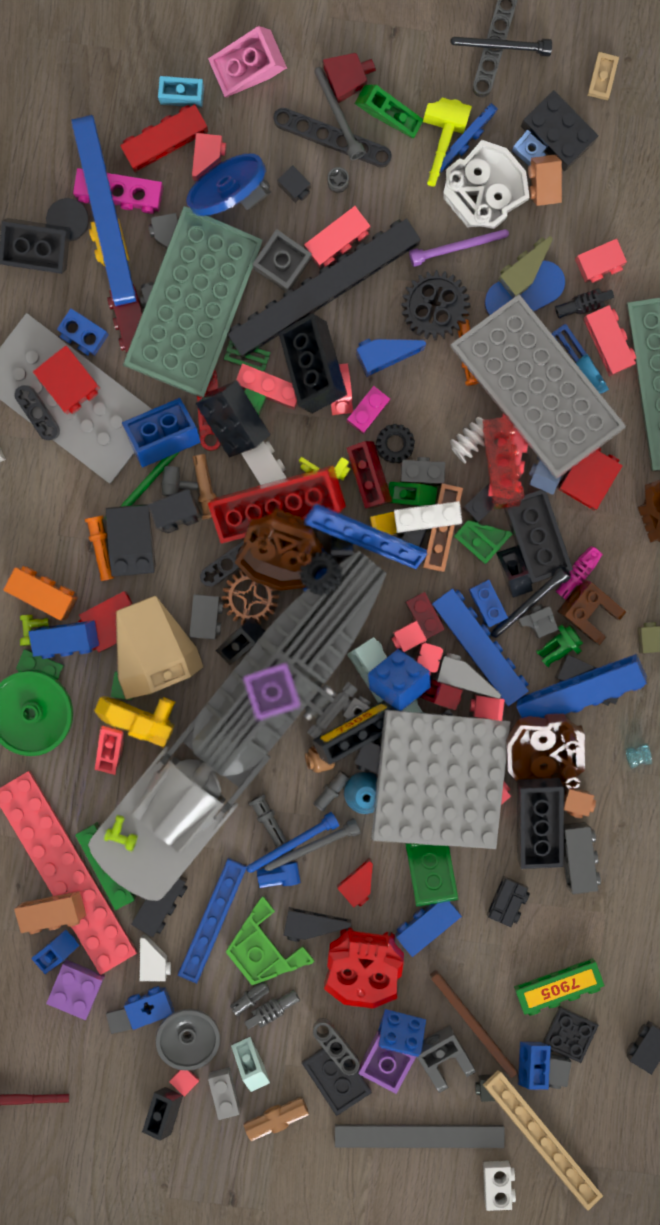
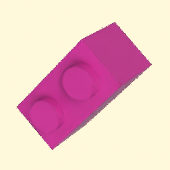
(368, 410)

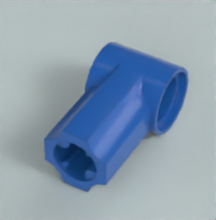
(284, 875)

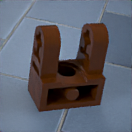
(583, 603)

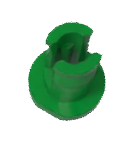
(567, 640)

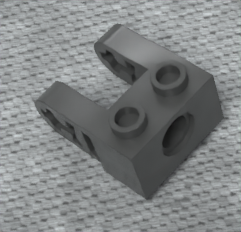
(440, 1048)

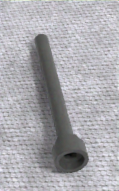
(355, 149)
(350, 829)

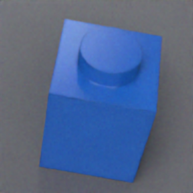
(55, 951)

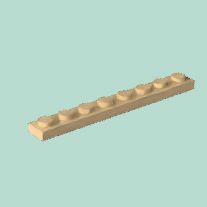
(542, 1140)

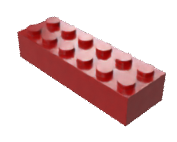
(293, 495)

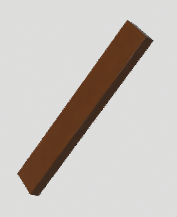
(473, 1023)

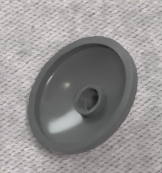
(192, 1050)

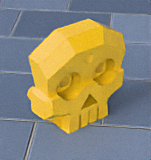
(140, 723)

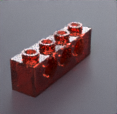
(493, 430)

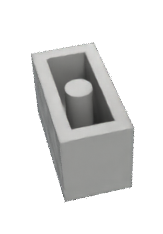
(224, 1093)

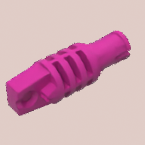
(581, 569)

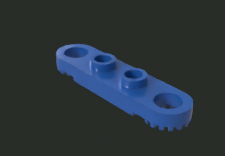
(473, 132)

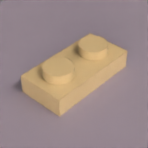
(603, 76)

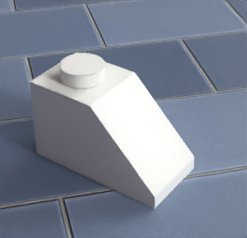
(152, 961)

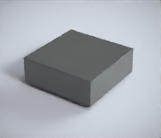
(118, 1021)

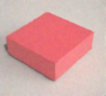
(184, 1081)

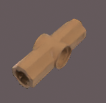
(276, 1119)

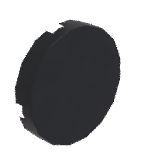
(71, 214)

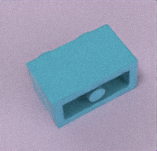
(180, 91)

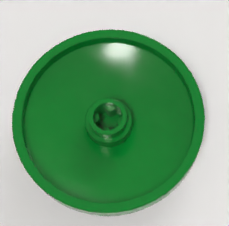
(33, 713)

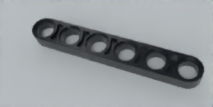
(330, 141)

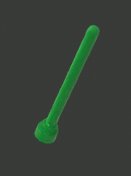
(148, 480)

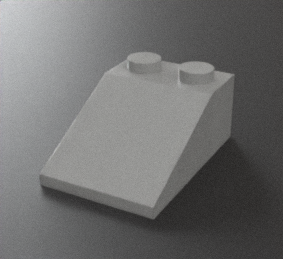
(460, 674)

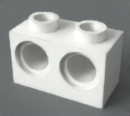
(493, 1185)

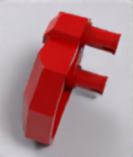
(365, 957)

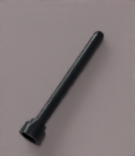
(541, 47)
(560, 576)

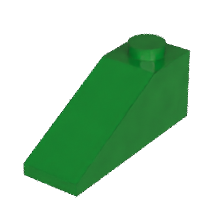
(388, 110)

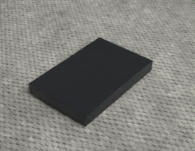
(337, 1088)

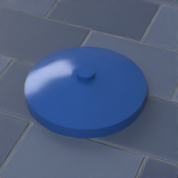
(226, 184)

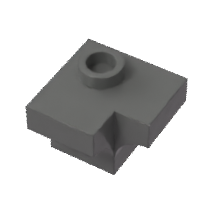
(540, 620)

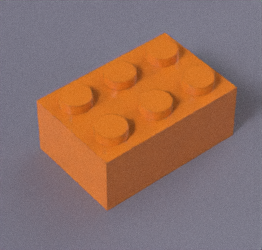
(41, 592)

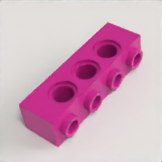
(152, 189)

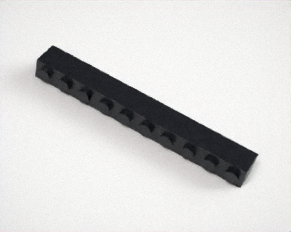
(324, 288)

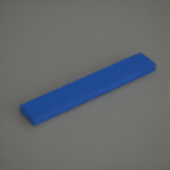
(365, 536)
(212, 920)

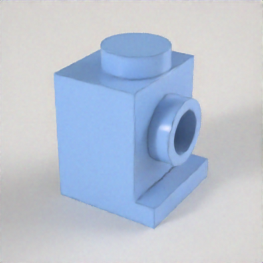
(521, 148)

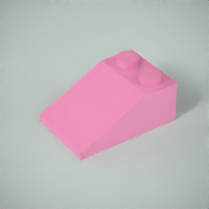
(247, 61)

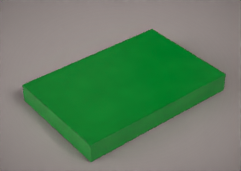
(431, 873)

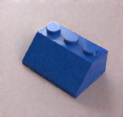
(161, 432)

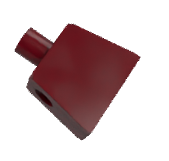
(347, 74)

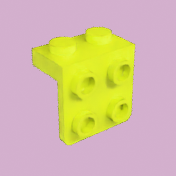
(341, 468)

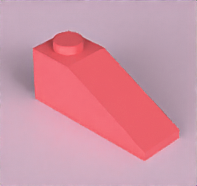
(109, 750)

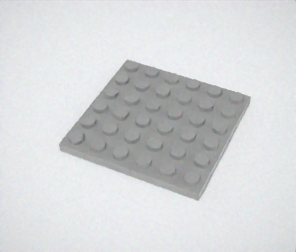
(440, 780)

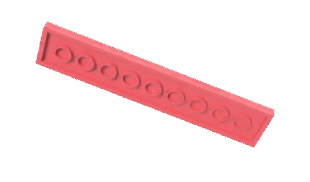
(65, 870)

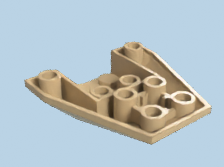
(152, 649)

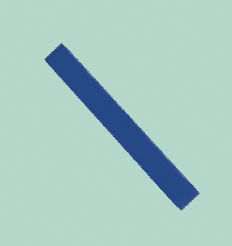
(103, 210)

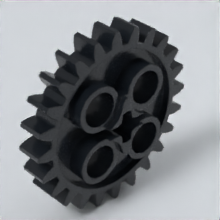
(454, 309)

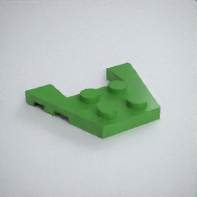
(256, 953)

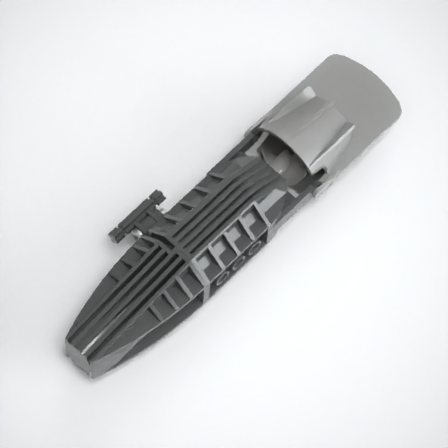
(178, 805)

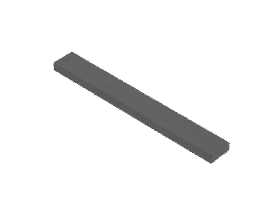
(418, 1136)

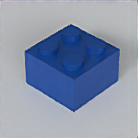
(399, 680)

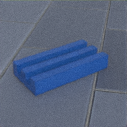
(575, 342)

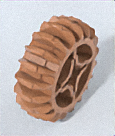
(245, 615)

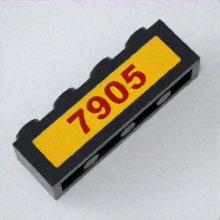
(352, 734)

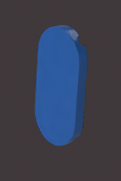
(544, 290)

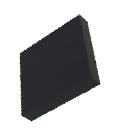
(570, 1034)

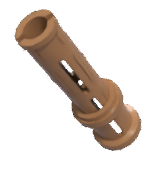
(204, 484)

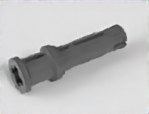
(264, 815)

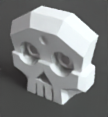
(499, 175)

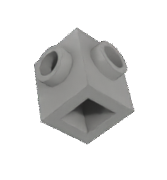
(349, 708)

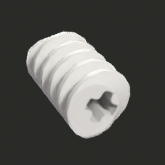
(469, 440)

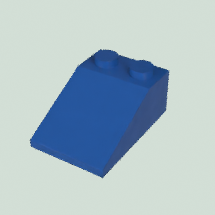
(383, 353)

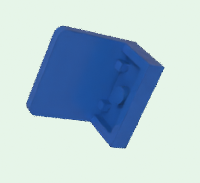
(401, 1033)

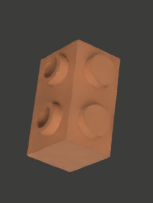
(545, 180)
(578, 802)

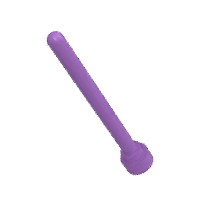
(419, 256)

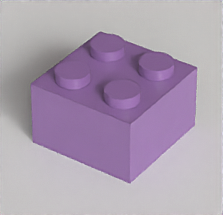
(272, 691)
(75, 989)
(385, 1066)

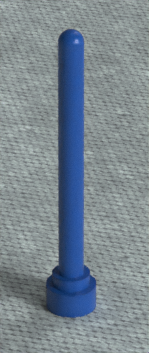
(327, 823)

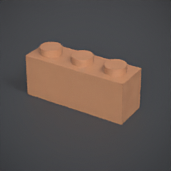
(50, 912)

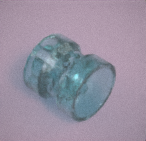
(640, 755)

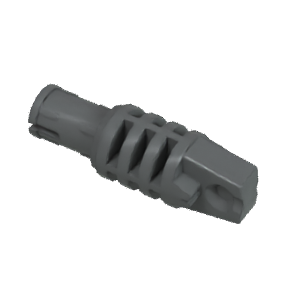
(272, 1010)

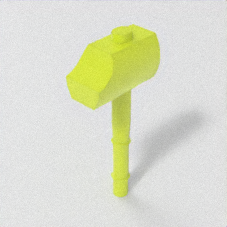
(450, 116)

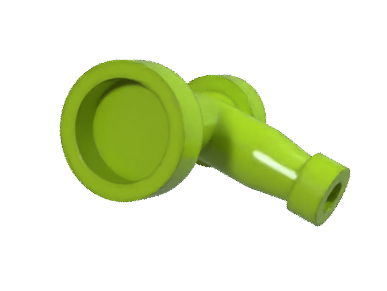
(28, 623)
(114, 835)

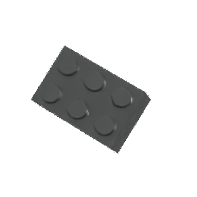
(580, 858)

